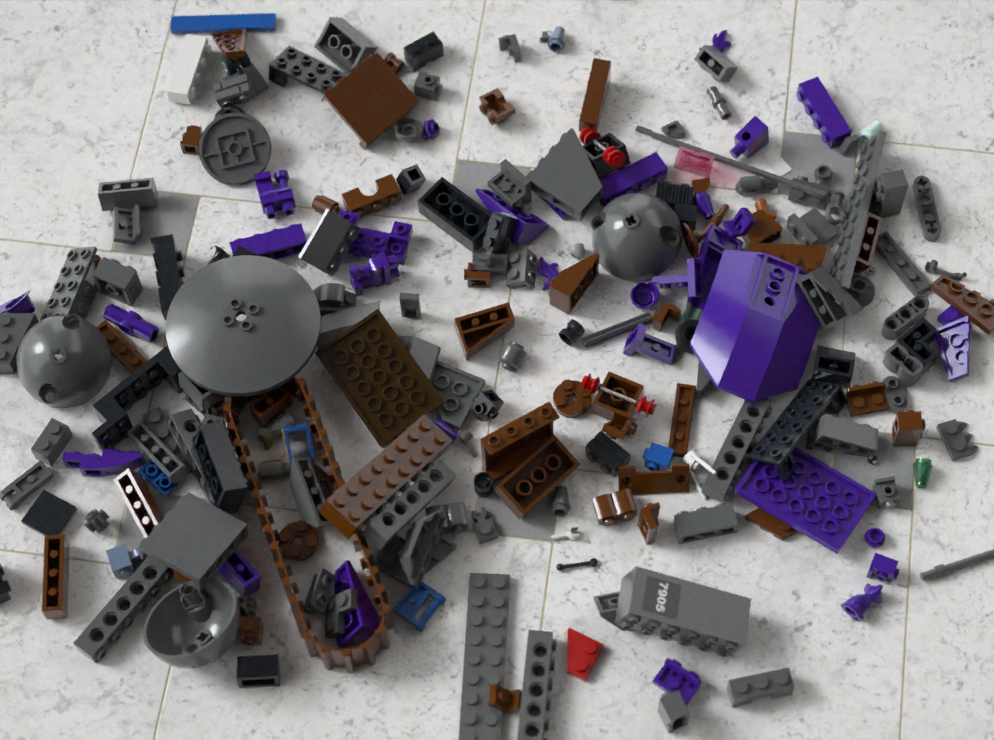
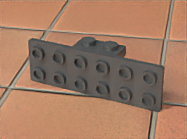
(72, 292)

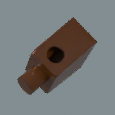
(763, 230)

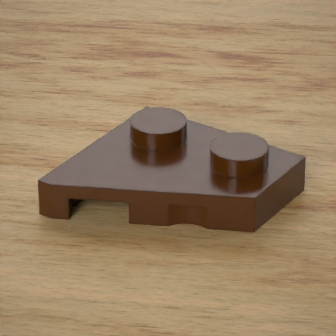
(770, 524)

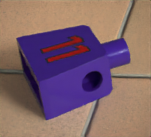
(750, 138)

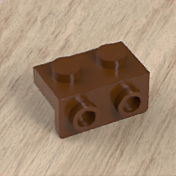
(614, 430)

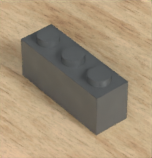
(128, 193)
(705, 523)

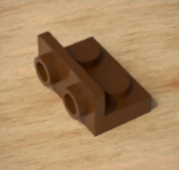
(866, 398)
(649, 522)

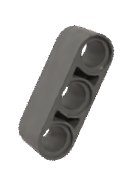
(908, 310)

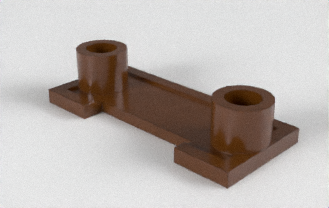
(654, 481)

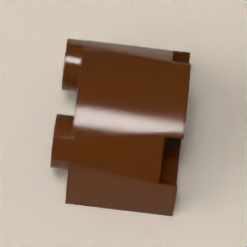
(495, 106)

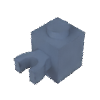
(122, 560)

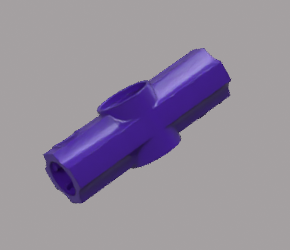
(131, 323)

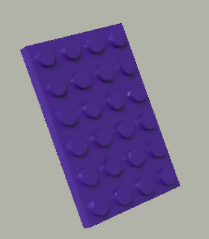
(812, 499)

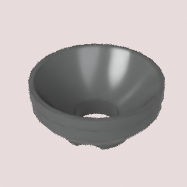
(865, 296)

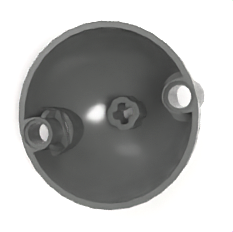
(636, 250)
(76, 375)
(189, 635)

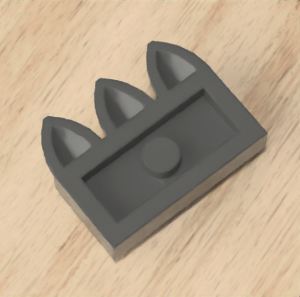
(955, 440)

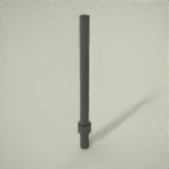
(942, 570)

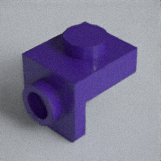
(740, 223)

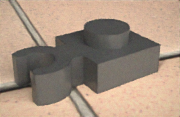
(484, 529)

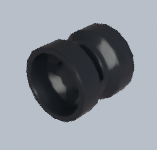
(571, 332)
(482, 480)

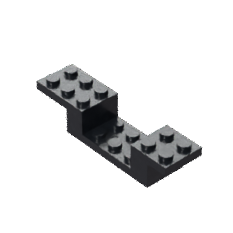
(113, 406)

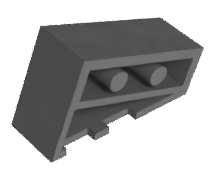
(889, 193)
(827, 298)
(12, 330)
(843, 435)

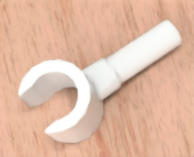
(568, 534)

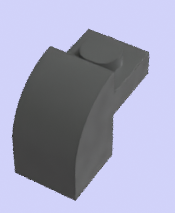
(334, 295)

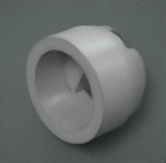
(577, 250)

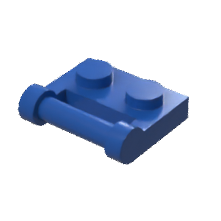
(413, 601)

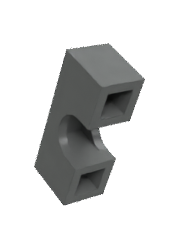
(747, 688)

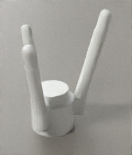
(695, 462)

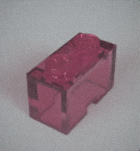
(694, 162)

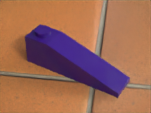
(527, 226)

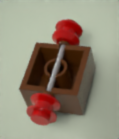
(617, 398)

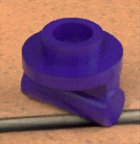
(430, 129)

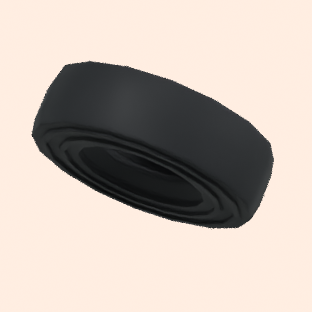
(680, 335)

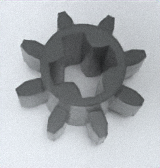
(96, 520)
(247, 606)

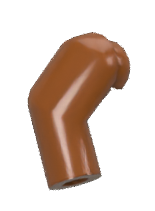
(760, 204)

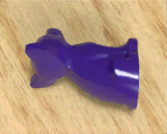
(858, 604)

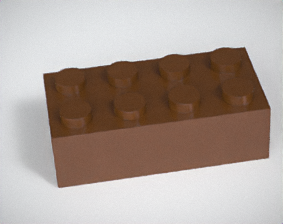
(536, 477)

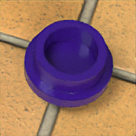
(874, 537)

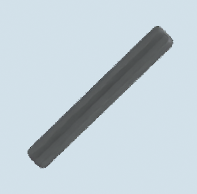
(616, 329)

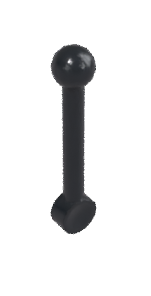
(593, 562)

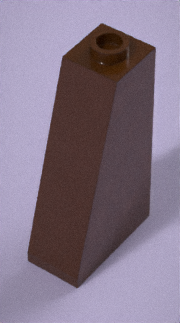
(595, 94)

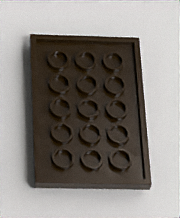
(379, 377)

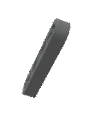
(926, 208)

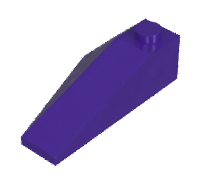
(363, 621)

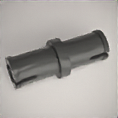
(719, 103)

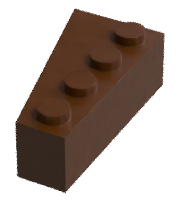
(803, 255)

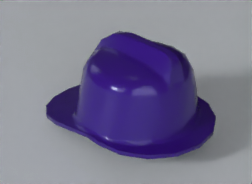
(21, 304)

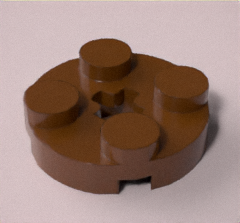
(562, 403)
(298, 530)

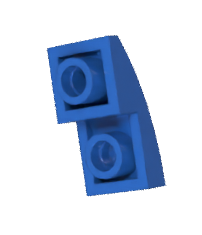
(157, 478)

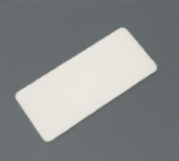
(776, 161)

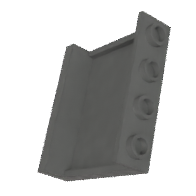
(194, 539)

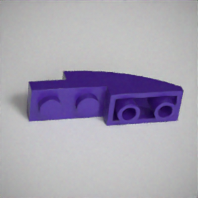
(110, 463)

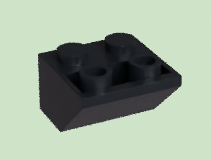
(833, 366)

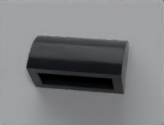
(258, 671)

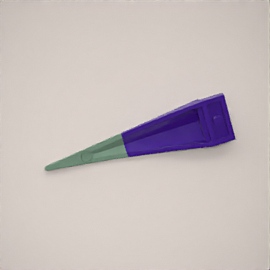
(710, 253)

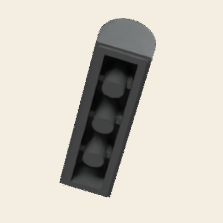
(157, 452)

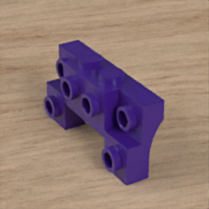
(372, 242)

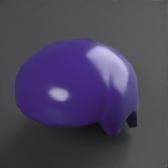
(645, 295)

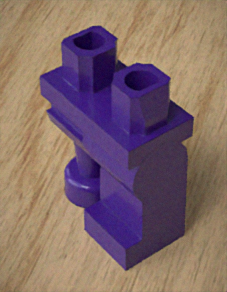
(275, 199)
(375, 273)

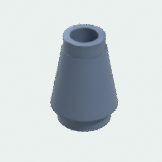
(557, 40)

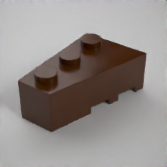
(483, 327)

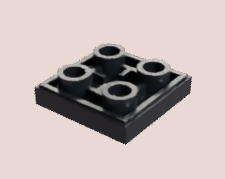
(48, 514)

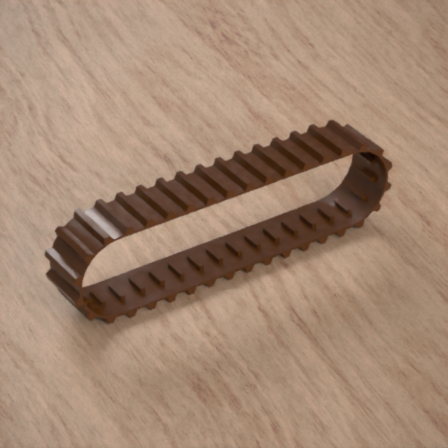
(331, 657)

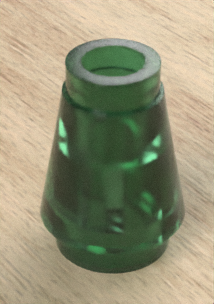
(922, 472)

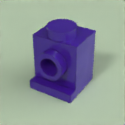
(883, 568)

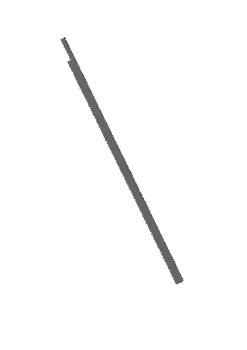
(807, 189)

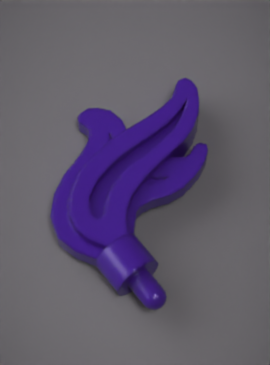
(720, 42)
(547, 271)

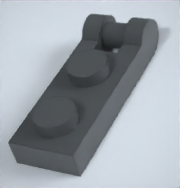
(26, 485)

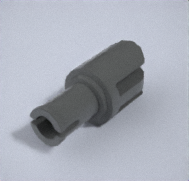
(754, 185)
(273, 469)

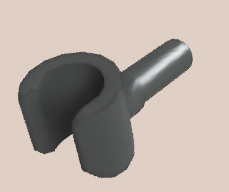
(465, 438)

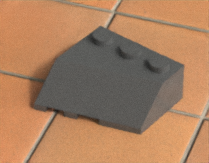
(338, 322)

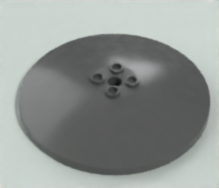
(251, 353)

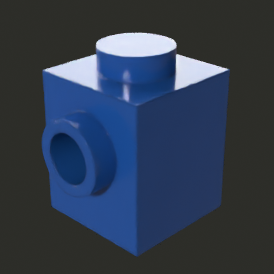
(658, 457)

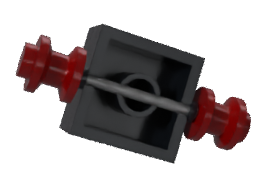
(604, 152)

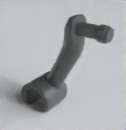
(932, 268)

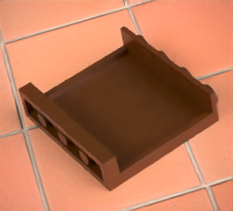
(370, 99)
(517, 441)

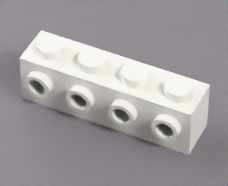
(188, 69)

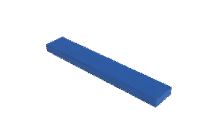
(223, 23)

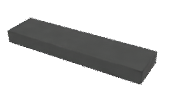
(901, 264)

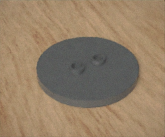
(235, 148)

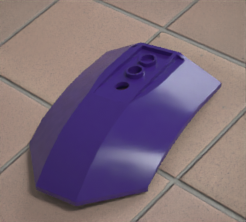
(745, 342)

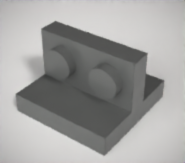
(511, 185)

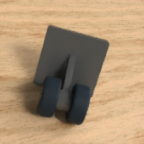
(234, 69)

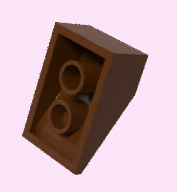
(573, 283)

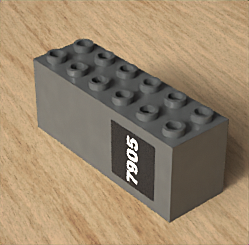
(683, 611)

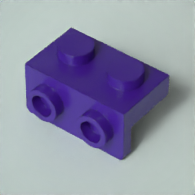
(674, 678)

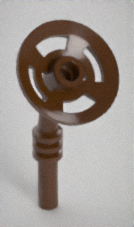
(694, 238)

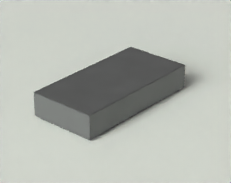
(410, 305)

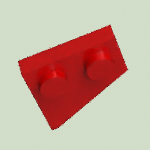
(581, 654)

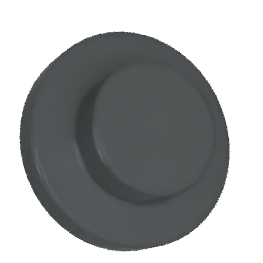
(823, 173)

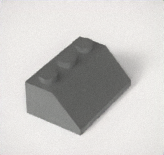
(344, 44)
(329, 242)

